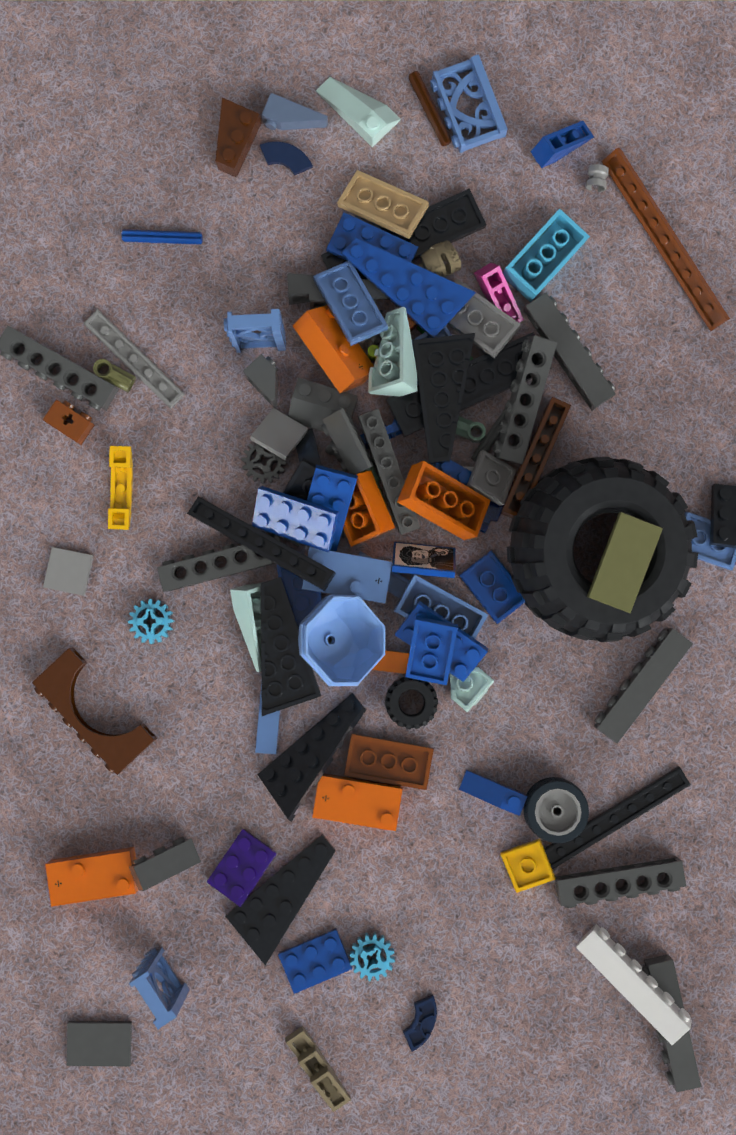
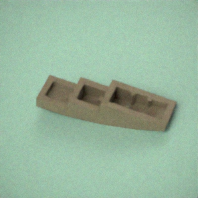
(318, 1069)

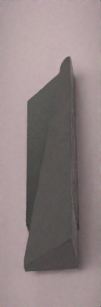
(303, 290)

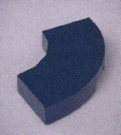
(286, 155)
(423, 1022)

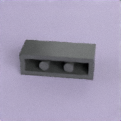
(164, 863)

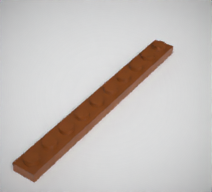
(665, 239)

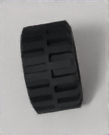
(411, 720)

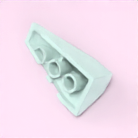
(363, 113)
(395, 360)
(247, 609)

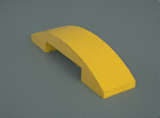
(121, 487)

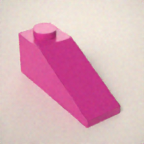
(497, 290)

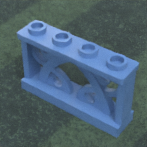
(478, 78)
(240, 329)
(166, 1003)

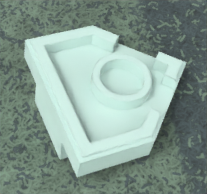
(470, 691)

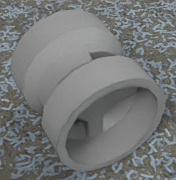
(597, 175)

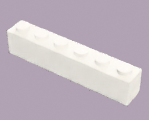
(634, 984)

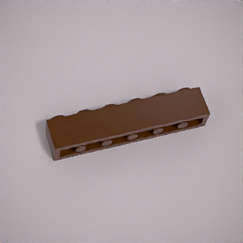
(536, 454)

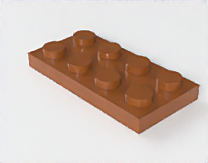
(389, 761)

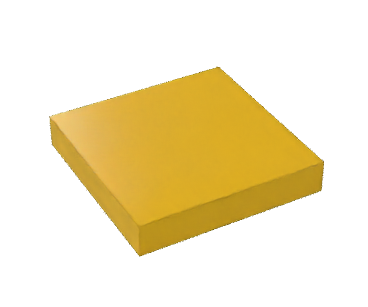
(528, 865)

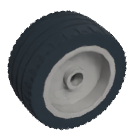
(572, 812)

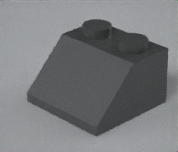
(264, 377)

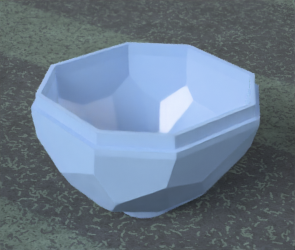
(355, 643)

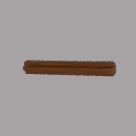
(430, 108)

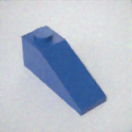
(561, 143)
(493, 792)

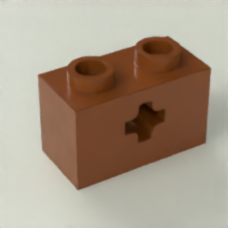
(59, 414)

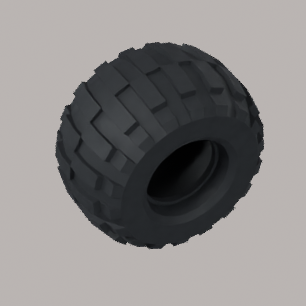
(546, 535)

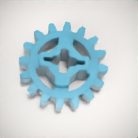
(151, 612)
(365, 952)

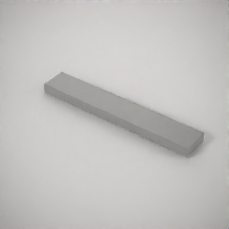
(134, 359)

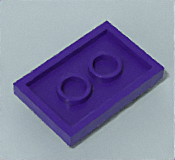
(242, 867)

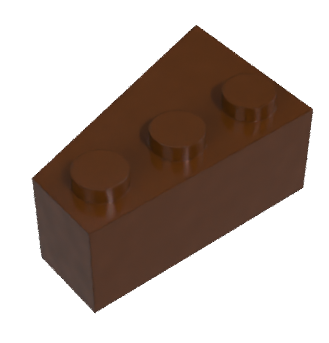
(235, 136)

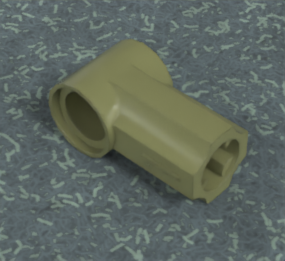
(115, 375)

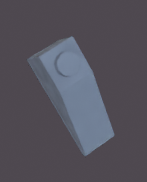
(288, 115)

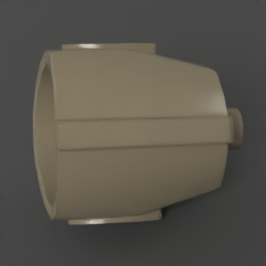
(433, 259)

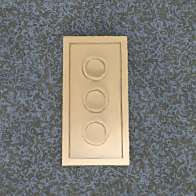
(383, 204)

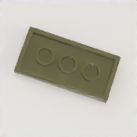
(624, 562)

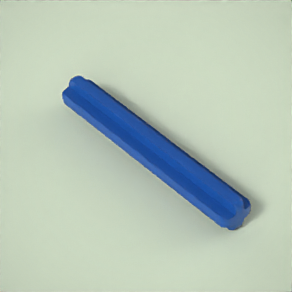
(155, 236)

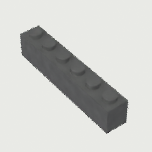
(569, 351)
(642, 685)
(680, 1056)

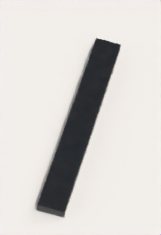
(262, 543)
(619, 816)

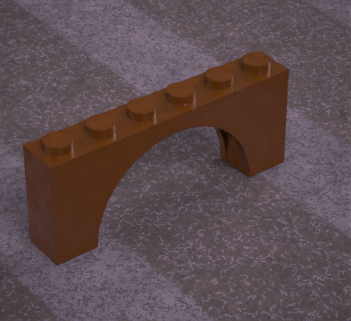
(58, 687)

